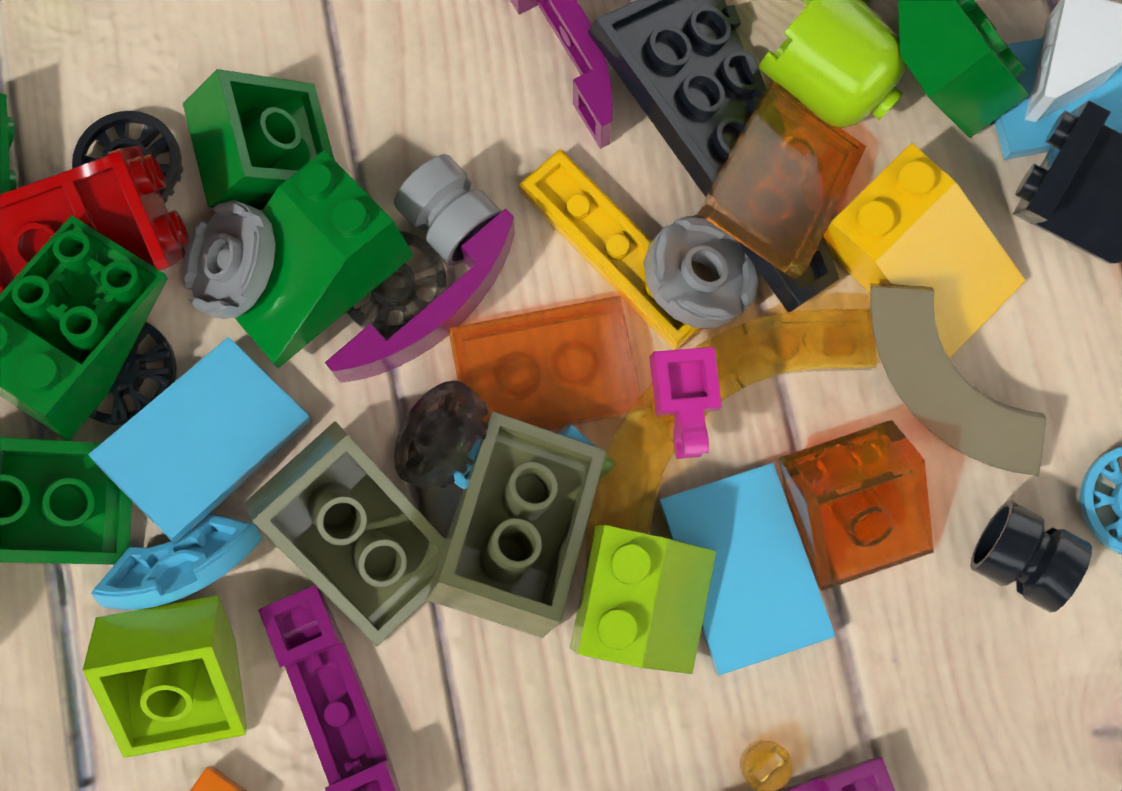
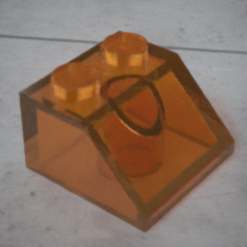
(859, 503)

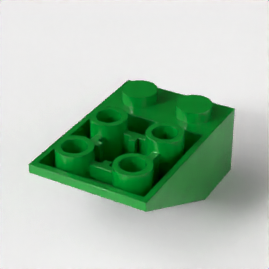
(960, 61)
(72, 325)

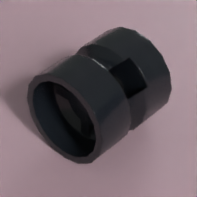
(1042, 563)

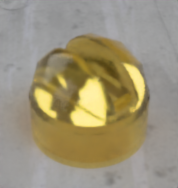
(756, 756)

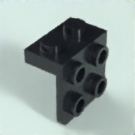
(1078, 184)

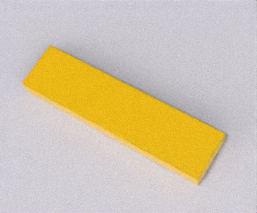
(601, 237)

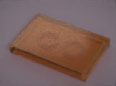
(783, 181)
(551, 364)

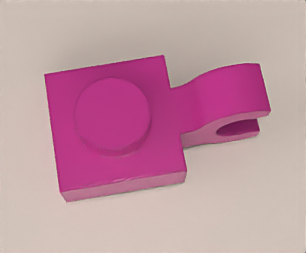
(686, 387)

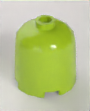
(839, 62)

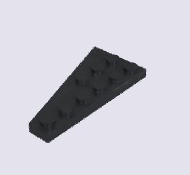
(699, 94)

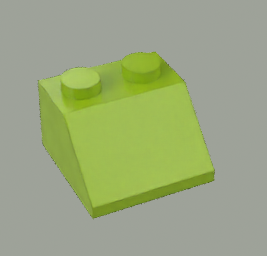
(642, 600)
(167, 676)

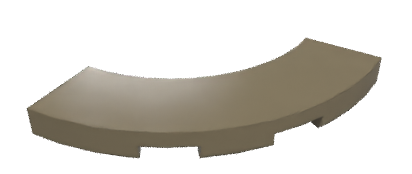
(937, 392)

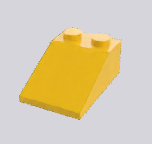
(924, 232)

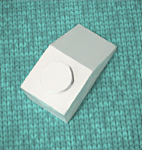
(1076, 54)

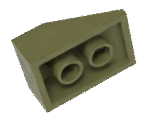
(518, 527)
(350, 532)

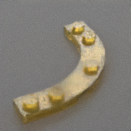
(743, 357)

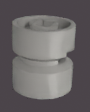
(441, 200)

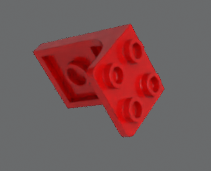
(110, 195)

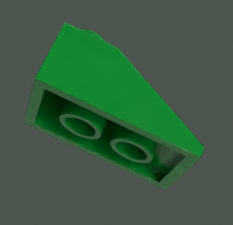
(326, 259)
(59, 505)

